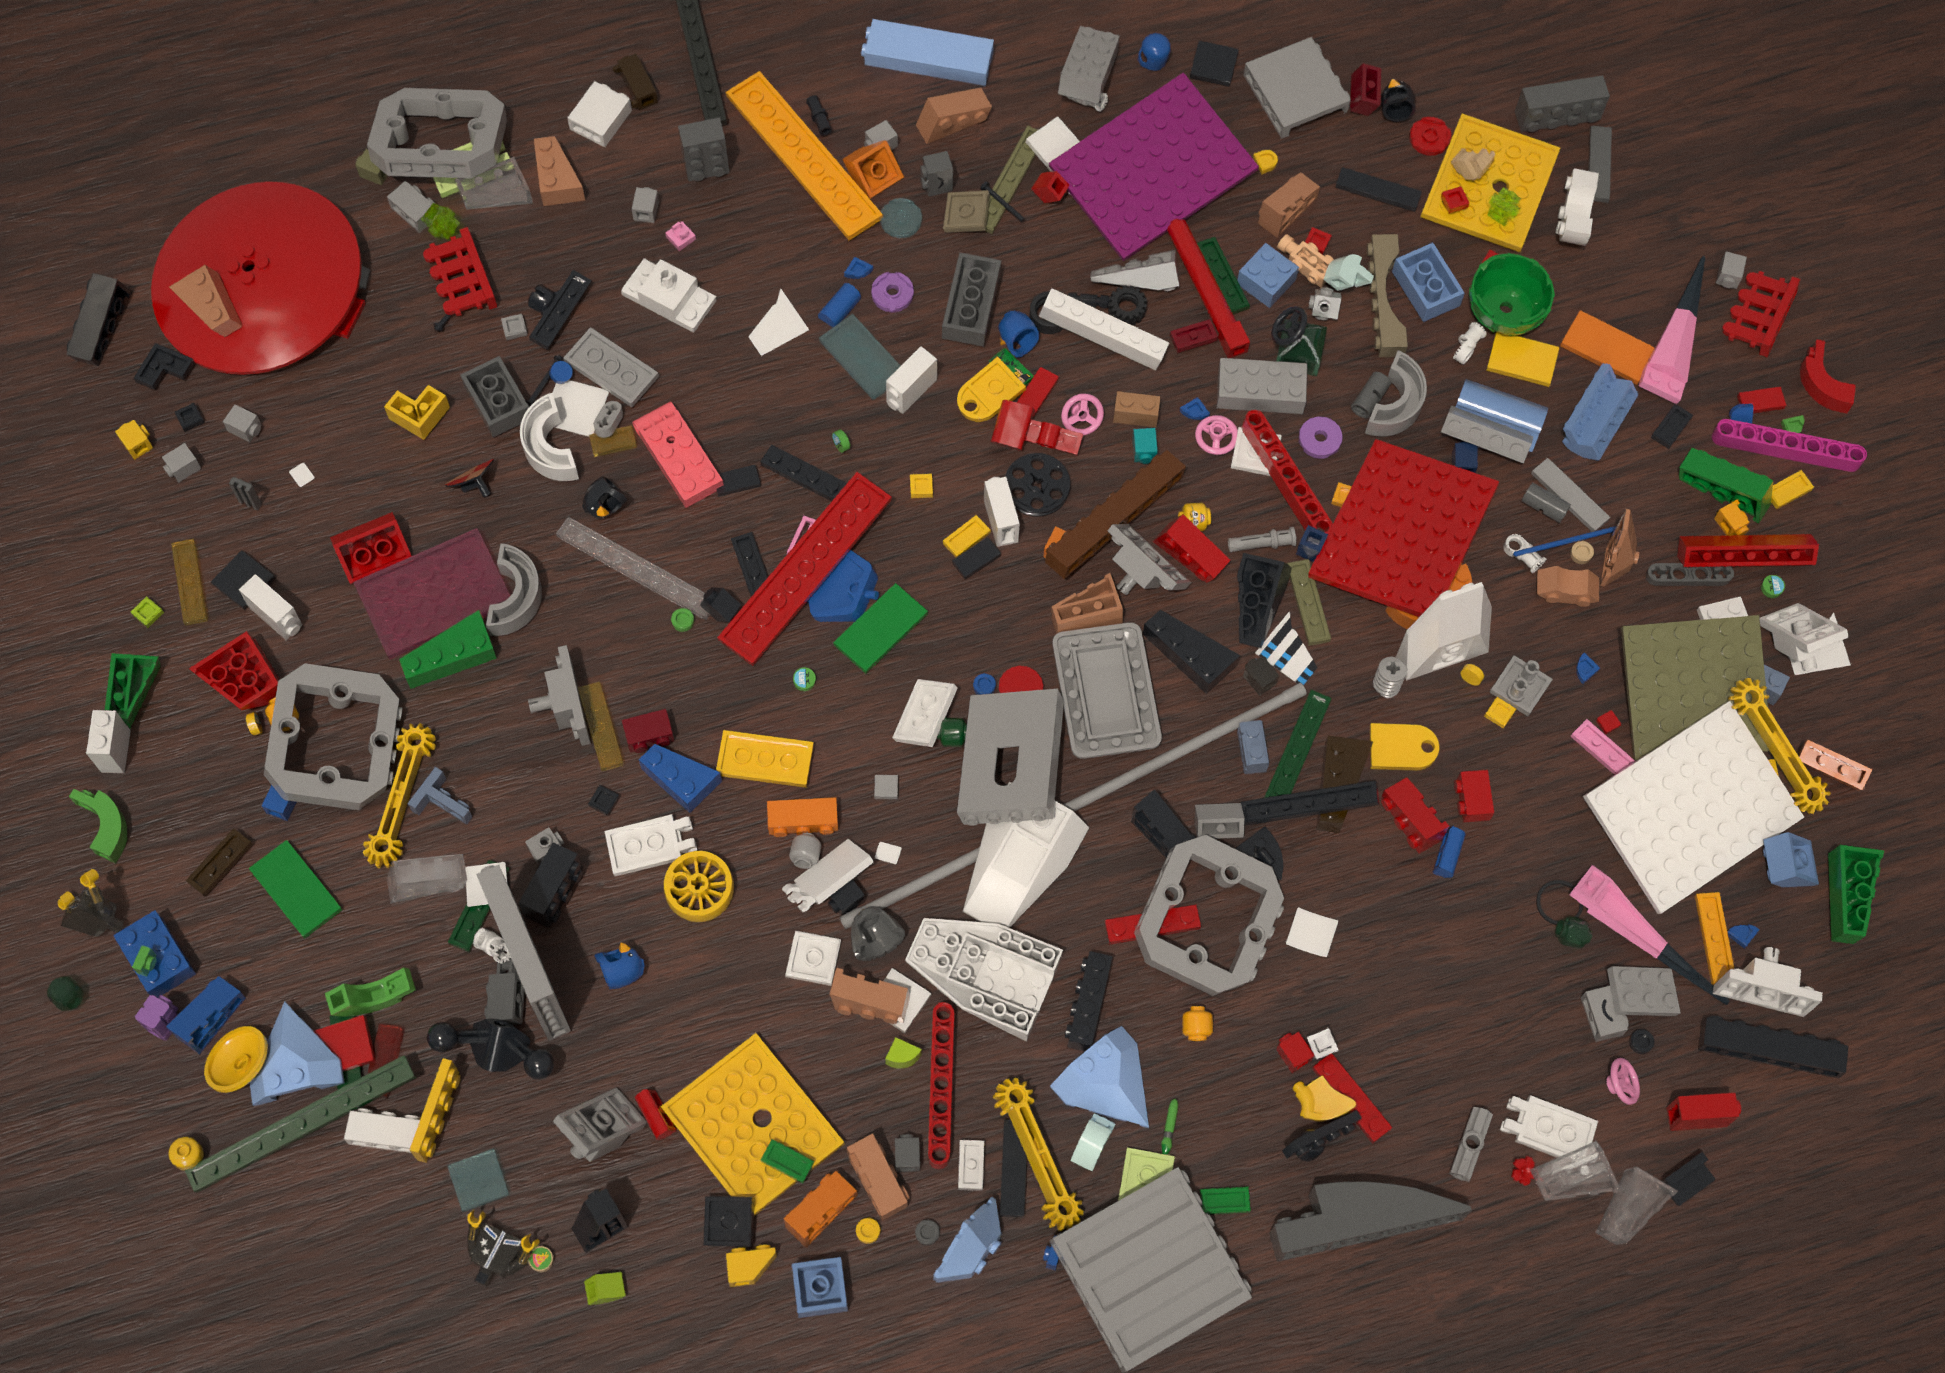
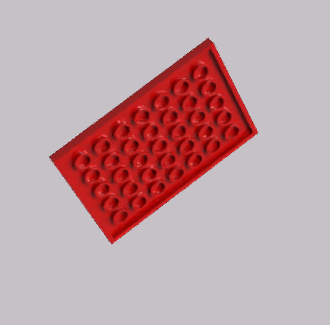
(1403, 529)

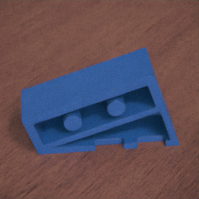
(679, 776)
(206, 1014)

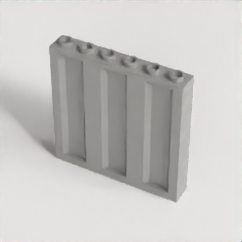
(523, 952)
(1151, 1269)

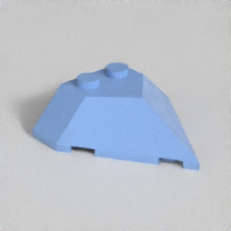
(294, 1060)
(1106, 1080)
(972, 1245)

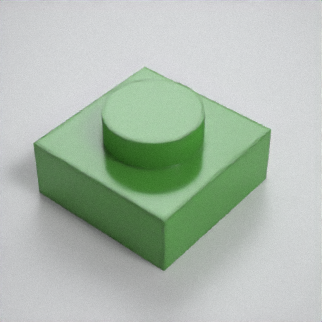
(144, 961)

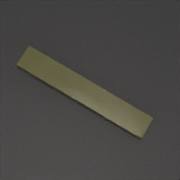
(1010, 179)

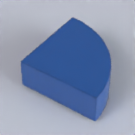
(858, 269)
(1195, 410)
(1586, 668)
(1742, 934)

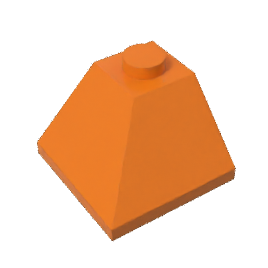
(873, 168)

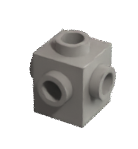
(1325, 303)

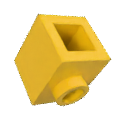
(134, 439)

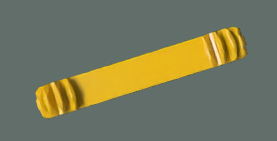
(1779, 745)
(399, 795)
(1038, 1154)

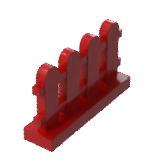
(462, 283)
(1761, 320)

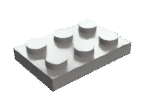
(1643, 991)

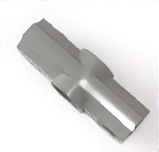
(1465, 1157)

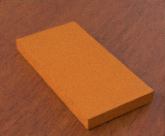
(1607, 345)

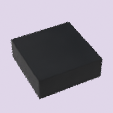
(189, 417)
(604, 800)

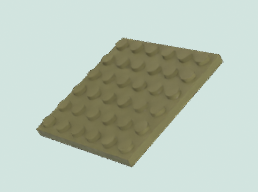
(1685, 673)

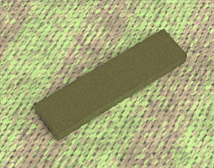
(1309, 603)

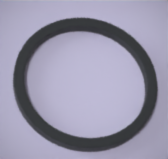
(1539, 896)

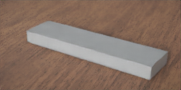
(1562, 486)

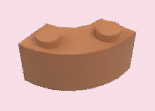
(1568, 586)

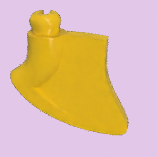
(1321, 1101)

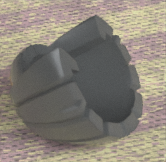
(874, 934)

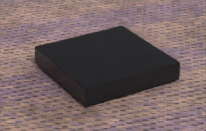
(1214, 63)
(236, 574)
(728, 1221)

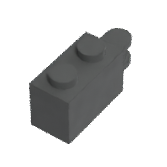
(505, 995)

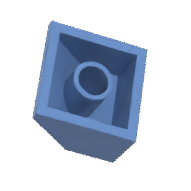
(1790, 861)

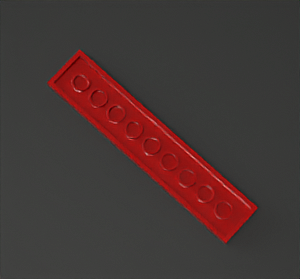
(804, 568)

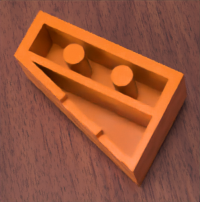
(819, 1208)

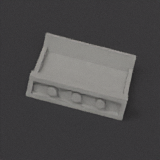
(1295, 85)

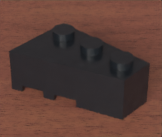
(1159, 823)
(598, 1220)

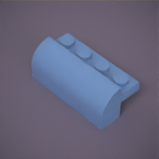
(1503, 408)
(1599, 414)

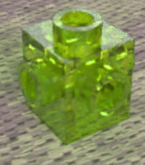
(1504, 206)
(440, 221)

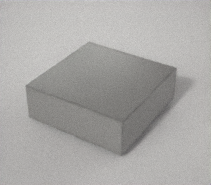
(514, 326)
(886, 787)

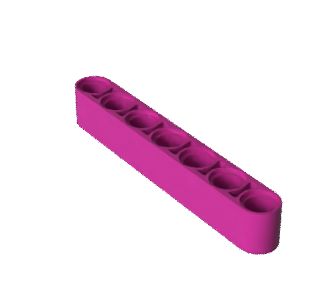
(1799, 442)

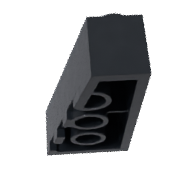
(97, 319)
(1191, 651)

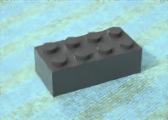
(1562, 104)
(971, 299)

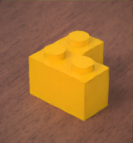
(418, 415)

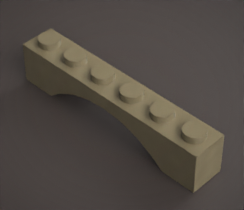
(1390, 331)

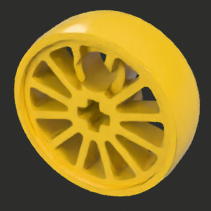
(673, 876)

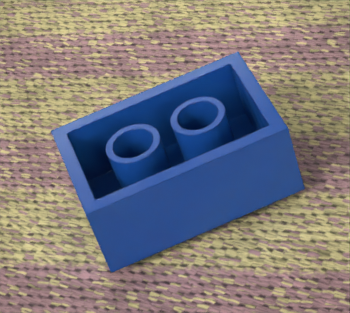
(171, 963)

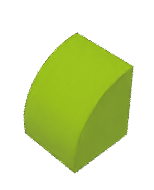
(902, 1054)
(604, 1288)

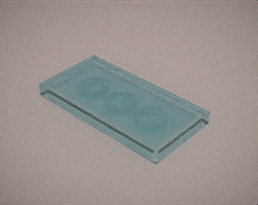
(860, 355)

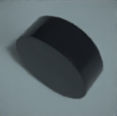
(1641, 1041)

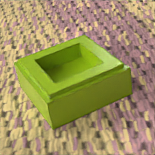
(147, 612)

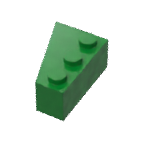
(129, 683)

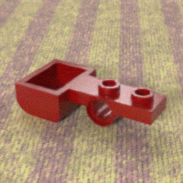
(1016, 426)

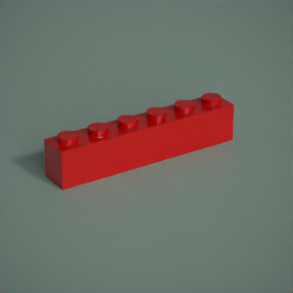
(1747, 550)

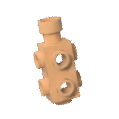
(1307, 258)

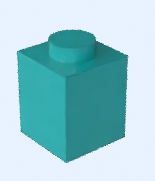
(1144, 445)

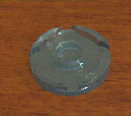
(901, 218)

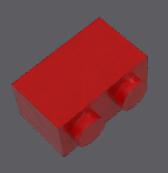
(1474, 796)

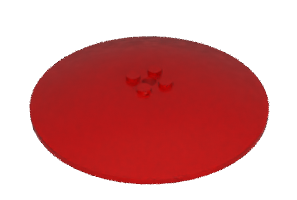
(292, 297)

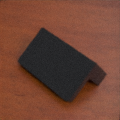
(1690, 1179)

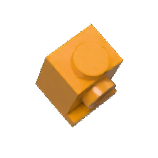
(1732, 519)

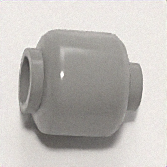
(805, 850)

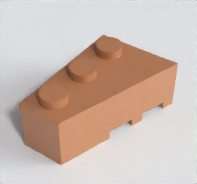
(1091, 608)
(869, 998)

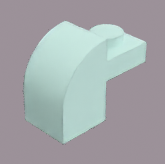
(1347, 272)
(1092, 1142)

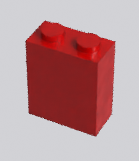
(1703, 1111)

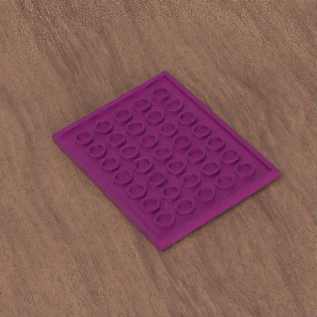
(1153, 166)

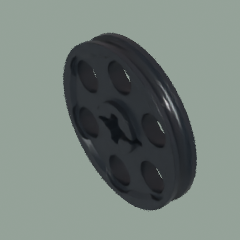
(1040, 476)

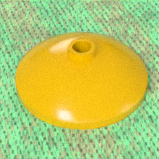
(236, 1059)

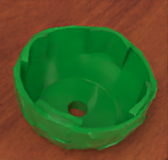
(1513, 283)

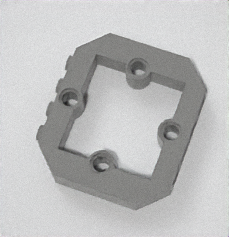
(429, 161)
(310, 787)
(1175, 960)

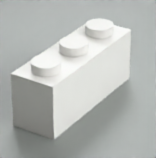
(381, 1130)

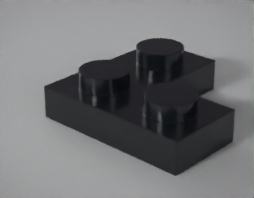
(160, 361)

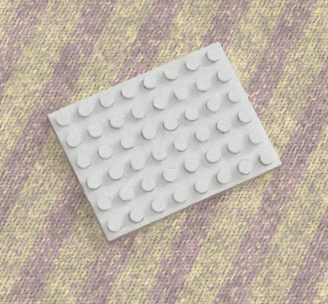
(1693, 807)

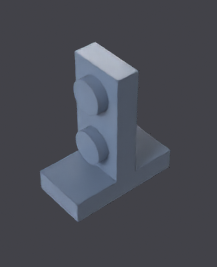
(431, 791)

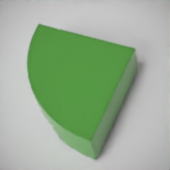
(1793, 424)

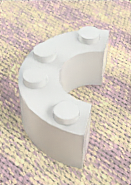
(1575, 214)
(534, 428)

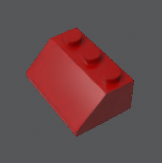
(370, 547)

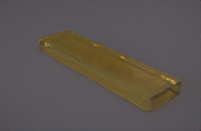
(189, 582)
(600, 726)

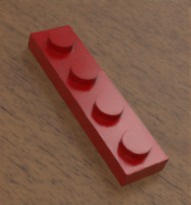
(1175, 921)
(1372, 1121)

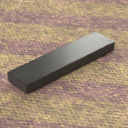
(1600, 160)

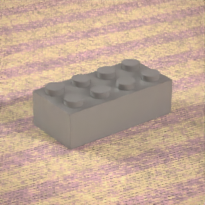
(1088, 64)
(1261, 385)

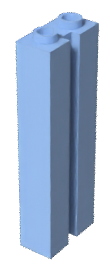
(928, 52)

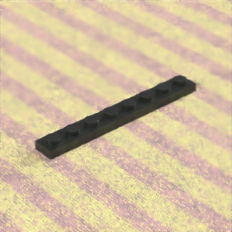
(701, 60)

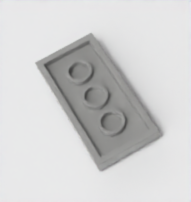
(611, 367)

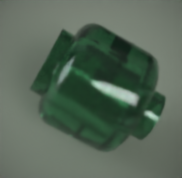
(1573, 932)
(65, 993)

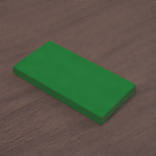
(880, 628)
(295, 889)

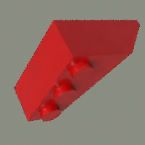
(240, 673)

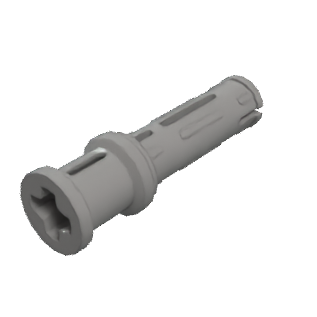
(1273, 539)

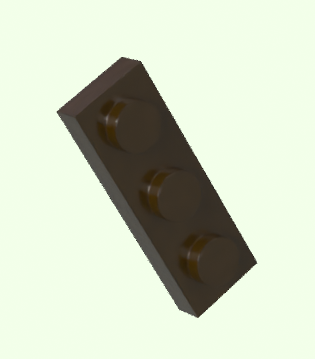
(219, 862)

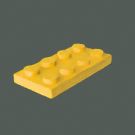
(765, 758)
(437, 1103)

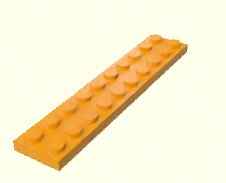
(804, 155)

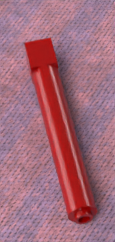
(1231, 333)

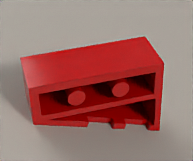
(1192, 548)
(1413, 816)

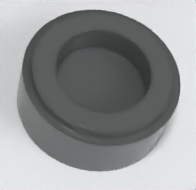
(927, 1232)

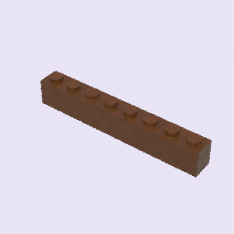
(1119, 508)

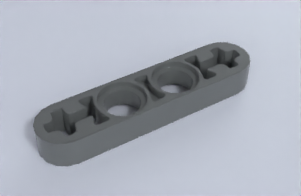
(1689, 575)

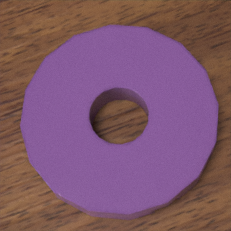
(896, 302)
(1322, 426)

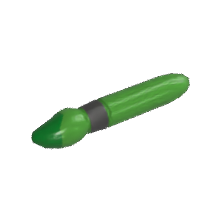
(1166, 1143)

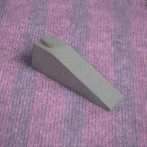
(1157, 272)

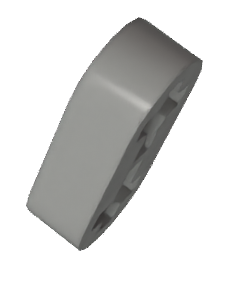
(611, 420)

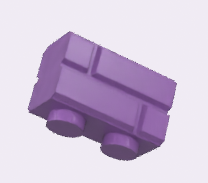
(157, 1015)

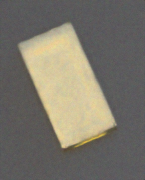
(620, 440)

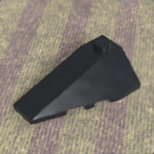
(1260, 593)

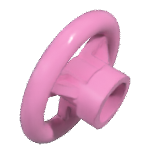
(1077, 408)
(1218, 425)
(1620, 1082)

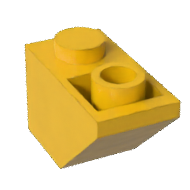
(748, 1266)

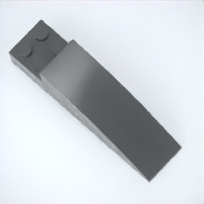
(1359, 1214)

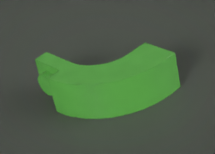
(113, 829)
(370, 997)

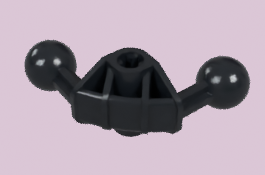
(494, 1045)

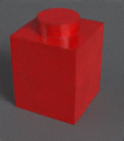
(1050, 187)
(1294, 1051)

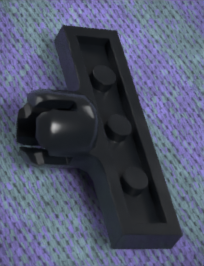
(556, 307)
(1312, 1142)

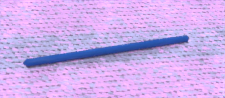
(1564, 541)

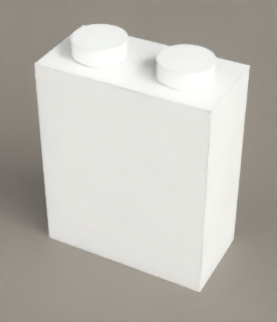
(599, 113)
(911, 380)
(1001, 511)
(271, 607)
(108, 741)

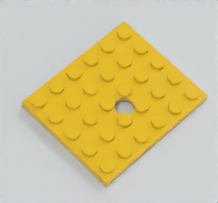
(1518, 162)
(719, 1125)

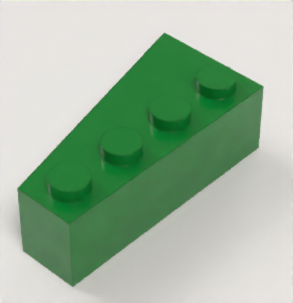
(1727, 482)
(449, 652)
(1852, 887)

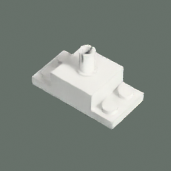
(669, 293)
(1803, 633)
(1769, 986)

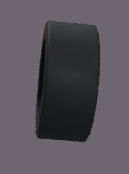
(1043, 326)

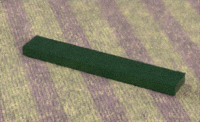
(1299, 745)

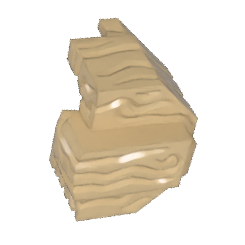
(1473, 165)

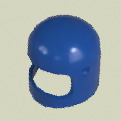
(1156, 49)

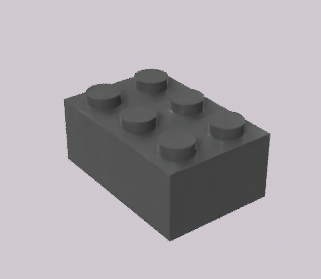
(703, 149)
(495, 396)

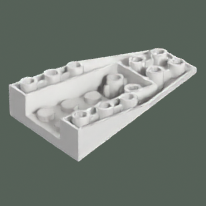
(1448, 631)
(987, 970)

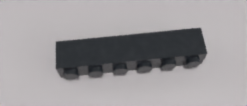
(1773, 1047)

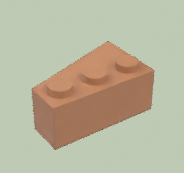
(952, 113)
(556, 177)
(1287, 204)
(209, 300)
(877, 1177)

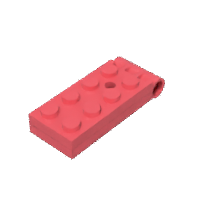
(683, 460)

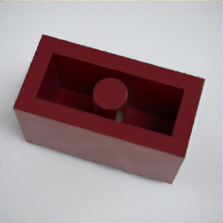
(1365, 89)
(647, 730)

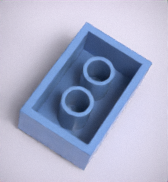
(1428, 282)

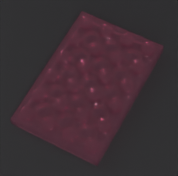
(431, 592)

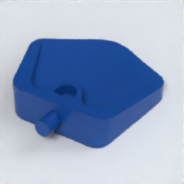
(845, 591)

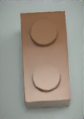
(1136, 409)

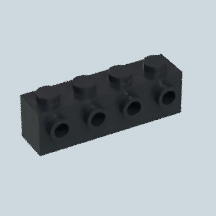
(1089, 1003)

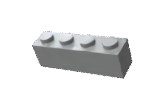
(1487, 434)

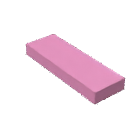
(1601, 747)

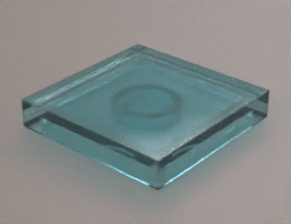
(478, 1180)

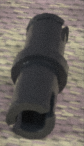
(819, 115)

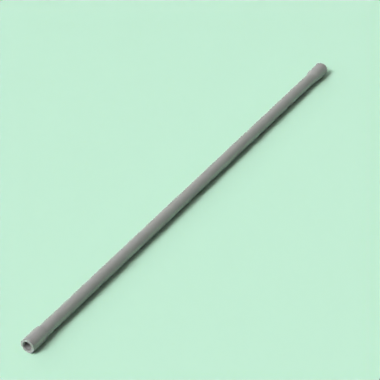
(1284, 698)

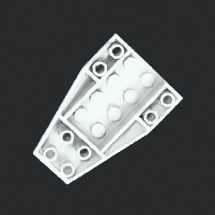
(1020, 864)

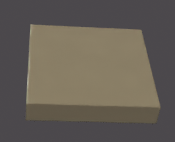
(966, 211)

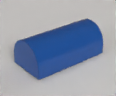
(840, 305)
(1449, 852)

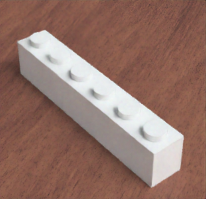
(1103, 329)

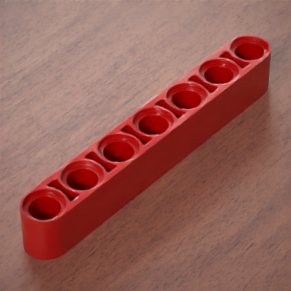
(1286, 466)
(937, 1096)

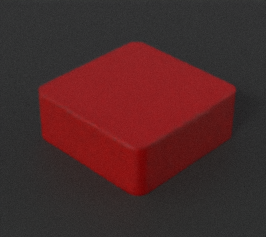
(1608, 722)

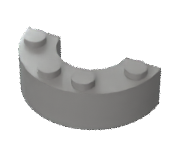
(1400, 415)
(526, 598)

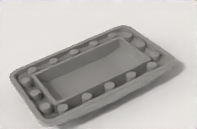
(1106, 690)

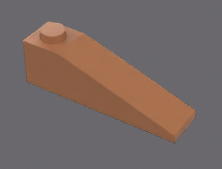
(1620, 550)

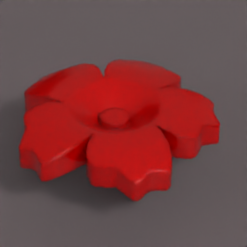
(1523, 1172)

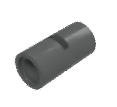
(1370, 394)
(1542, 499)

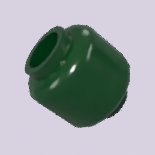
(952, 732)

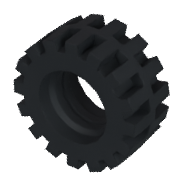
(1131, 295)

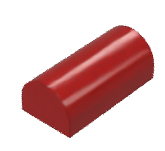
(658, 1121)

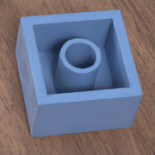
(1267, 275)
(819, 1287)

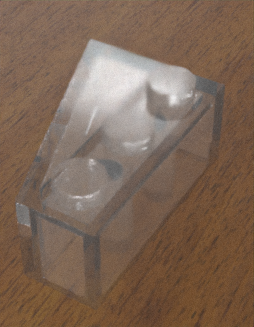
(495, 187)
(425, 877)
(1575, 1174)
(1633, 1207)

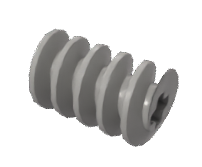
(1389, 676)

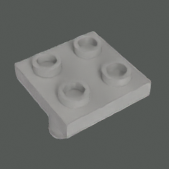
(1521, 685)

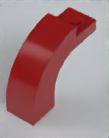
(1821, 386)

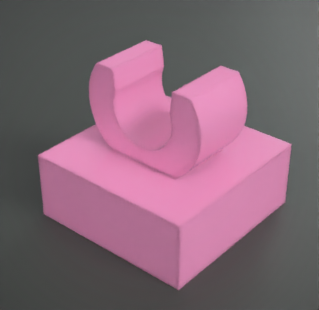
(680, 235)

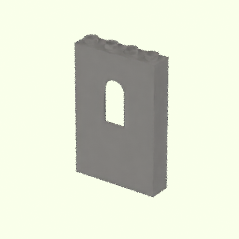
(1004, 721)

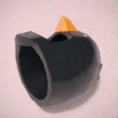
(1398, 101)
(603, 498)

